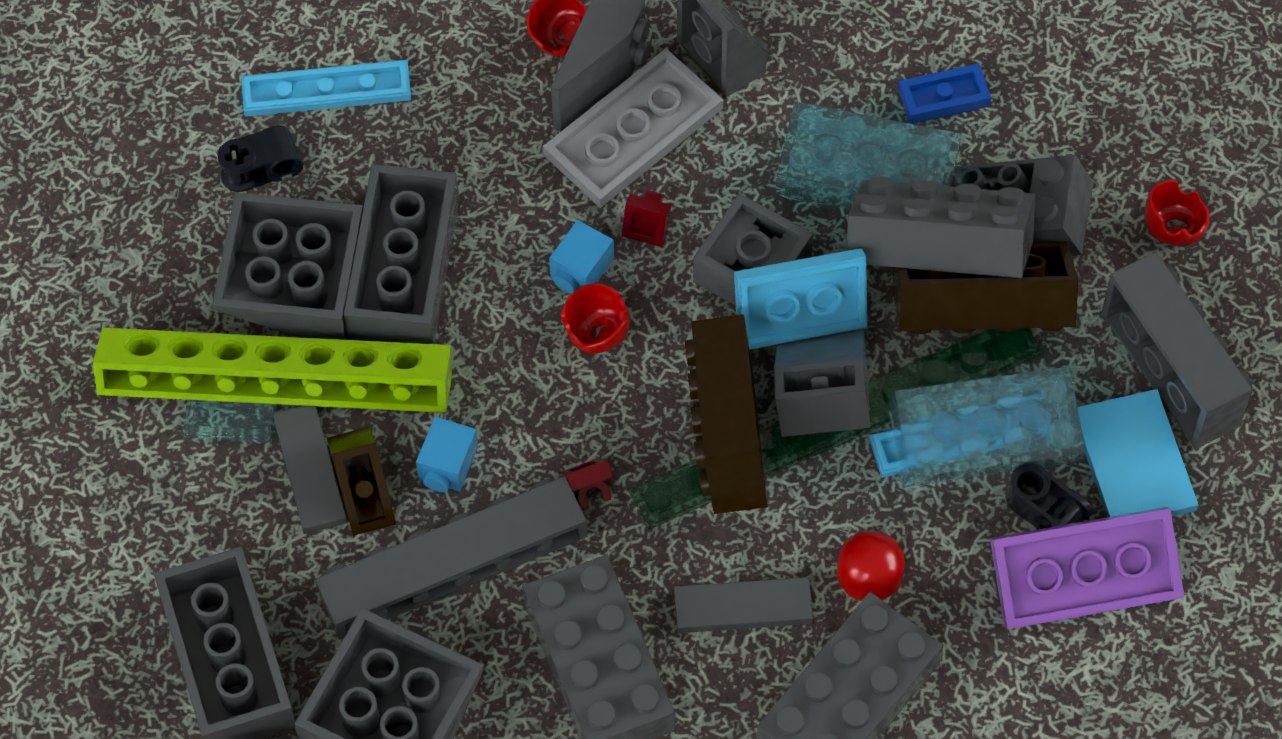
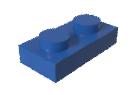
(944, 93)

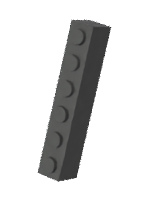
(453, 555)

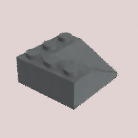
(288, 264)
(389, 686)

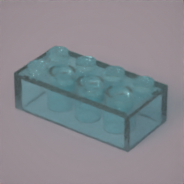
(834, 150)
(986, 426)

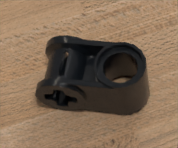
(261, 157)
(1050, 503)

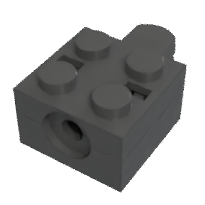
(747, 239)

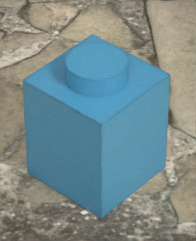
(580, 258)
(446, 455)

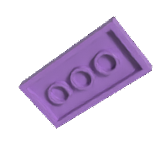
(1087, 567)

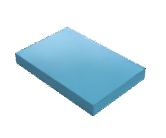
(803, 298)
(1135, 456)

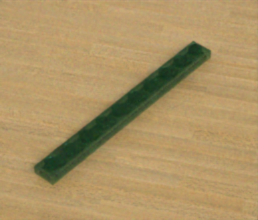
(971, 359)

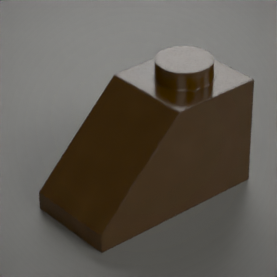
(361, 480)

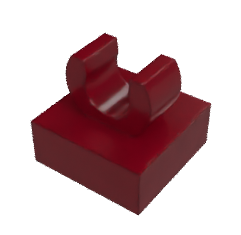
(646, 218)
(587, 476)

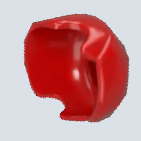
(549, 17)
(1168, 203)
(602, 307)
(870, 564)

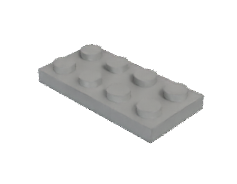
(633, 127)

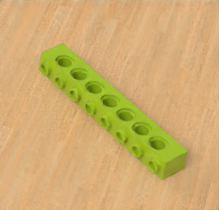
(273, 370)

